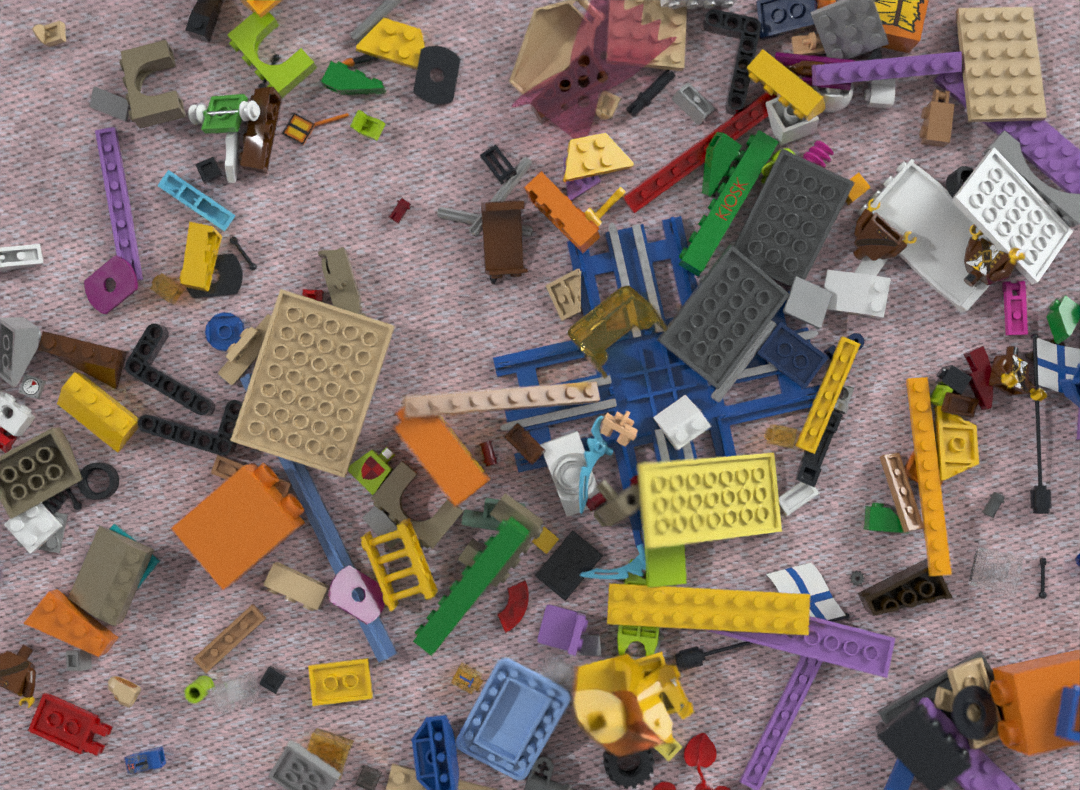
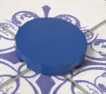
(228, 334)

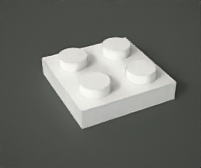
(33, 527)

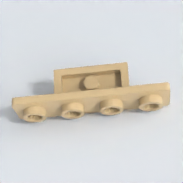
(244, 352)

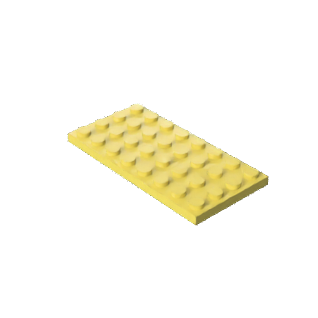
(709, 499)

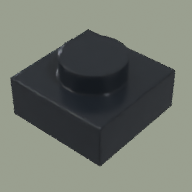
(209, 170)
(272, 679)

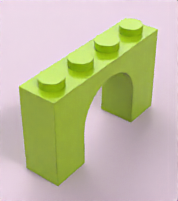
(283, 76)

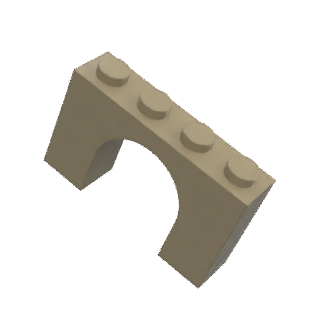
(137, 66)
(390, 498)
(507, 508)

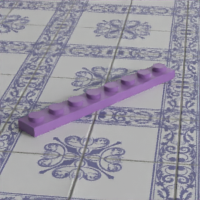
(886, 68)
(118, 198)
(780, 722)

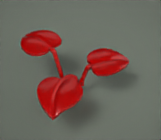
(697, 752)

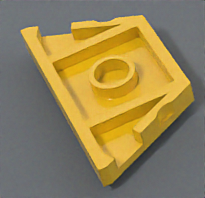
(393, 43)
(593, 157)
(955, 444)

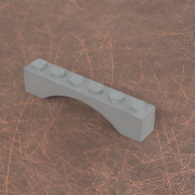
(1064, 204)

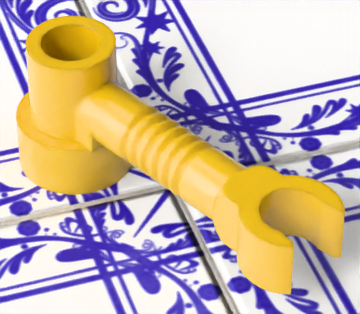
(596, 216)

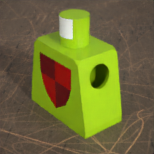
(372, 469)

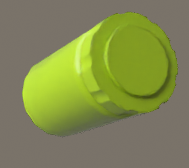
(198, 689)

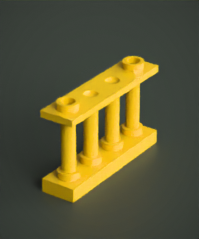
(413, 551)

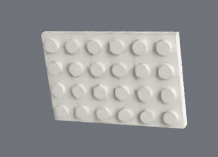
(1012, 214)

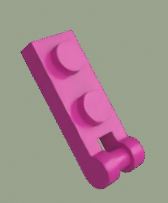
(1015, 308)

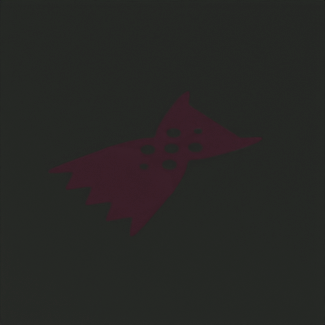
(628, 49)

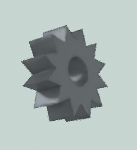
(859, 581)

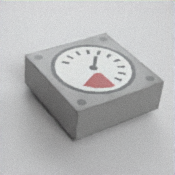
(32, 386)

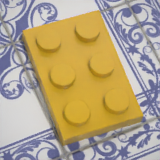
(340, 681)

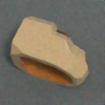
(123, 690)

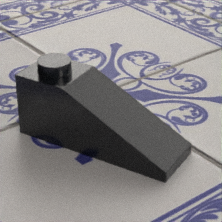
(203, 19)

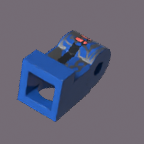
(145, 760)

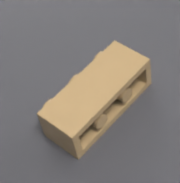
(296, 586)

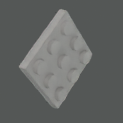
(849, 28)
(302, 770)

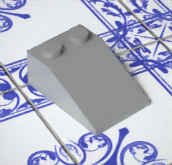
(17, 347)

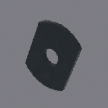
(436, 58)
(230, 278)

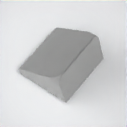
(591, 645)
(78, 660)

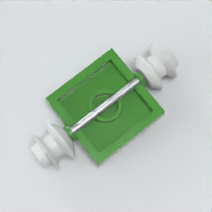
(224, 113)

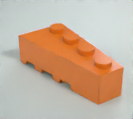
(562, 212)
(71, 624)

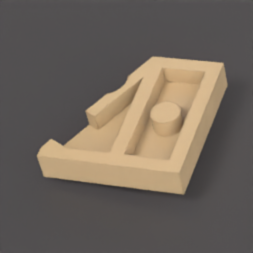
(566, 294)

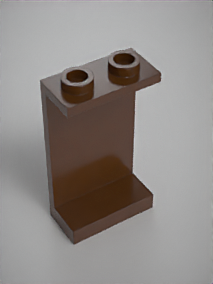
(503, 238)

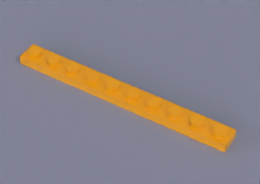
(928, 477)

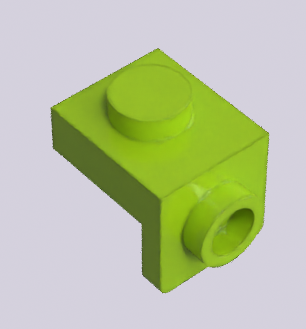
(367, 125)

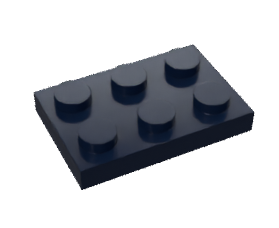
(784, 16)
(792, 355)

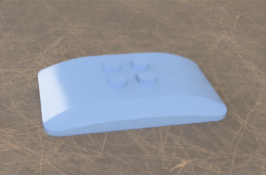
(512, 719)

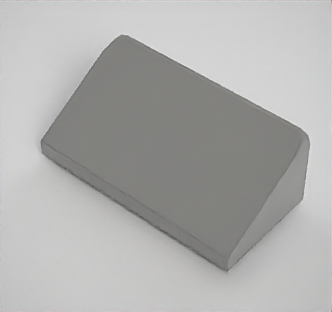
(693, 103)
(110, 104)

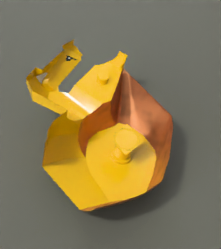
(623, 707)

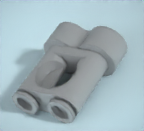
(842, 405)

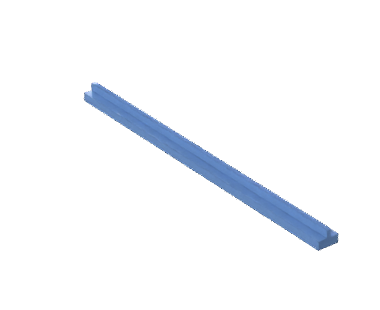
(331, 543)

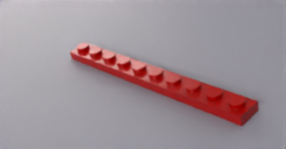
(695, 155)

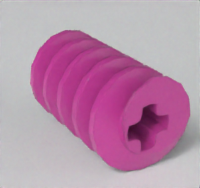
(819, 153)

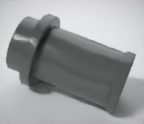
(993, 504)

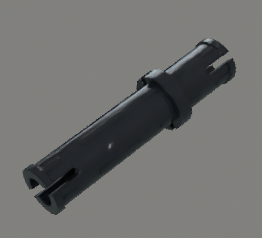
(644, 99)

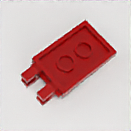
(68, 725)

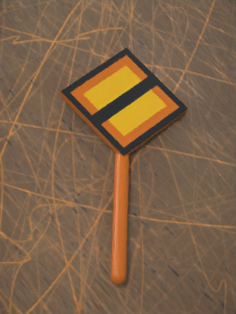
(300, 128)

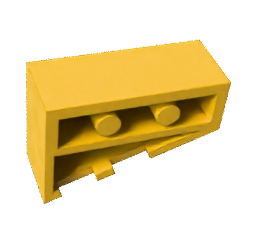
(200, 256)

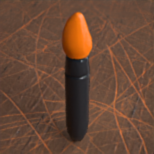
(350, 62)

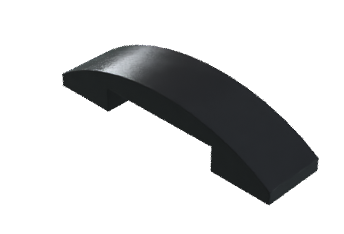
(811, 463)

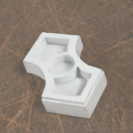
(231, 162)

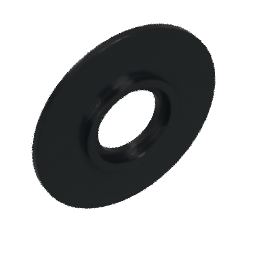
(961, 703)

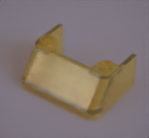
(610, 322)

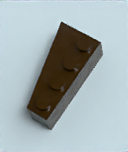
(904, 590)

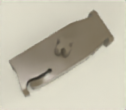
(341, 280)
(618, 504)

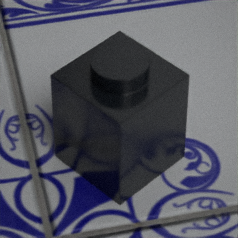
(953, 378)

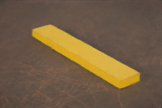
(827, 395)

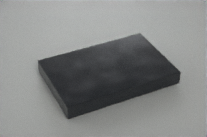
(566, 564)

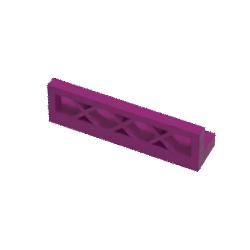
(790, 59)

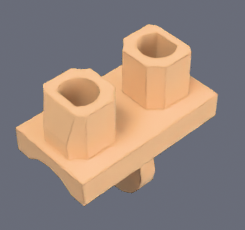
(807, 44)
(621, 424)

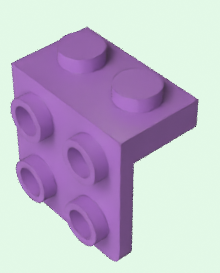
(562, 629)

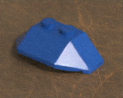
(436, 754)

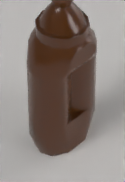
(804, 68)

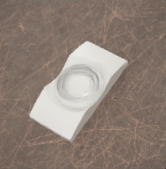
(564, 462)

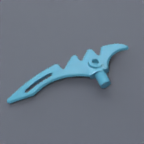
(598, 448)
(635, 567)

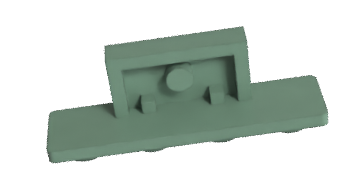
(483, 519)

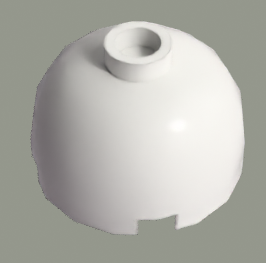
(835, 98)

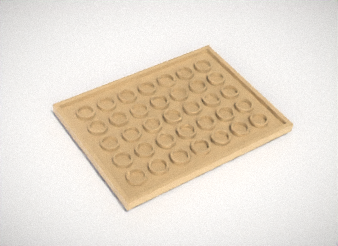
(312, 383)

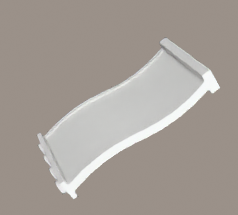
(922, 205)

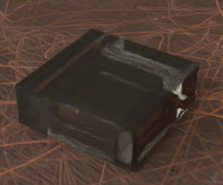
(368, 778)

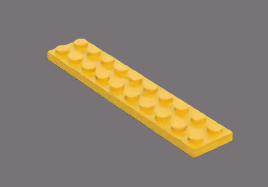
(708, 609)

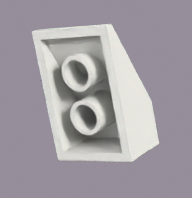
(857, 293)

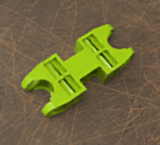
(628, 633)

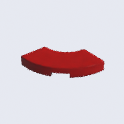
(516, 606)

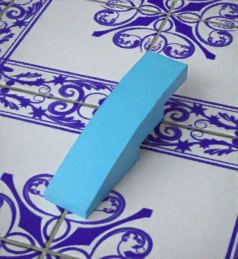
(196, 200)

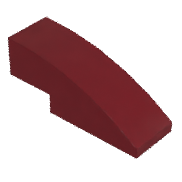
(980, 373)

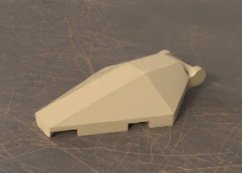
(547, 43)

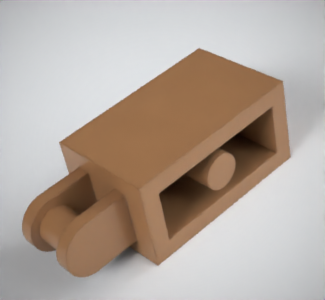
(937, 120)

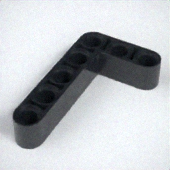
(742, 56)
(163, 378)
(197, 435)

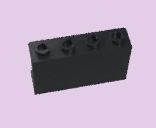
(924, 747)

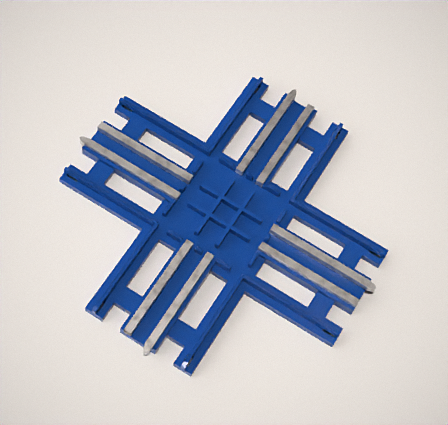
(640, 369)

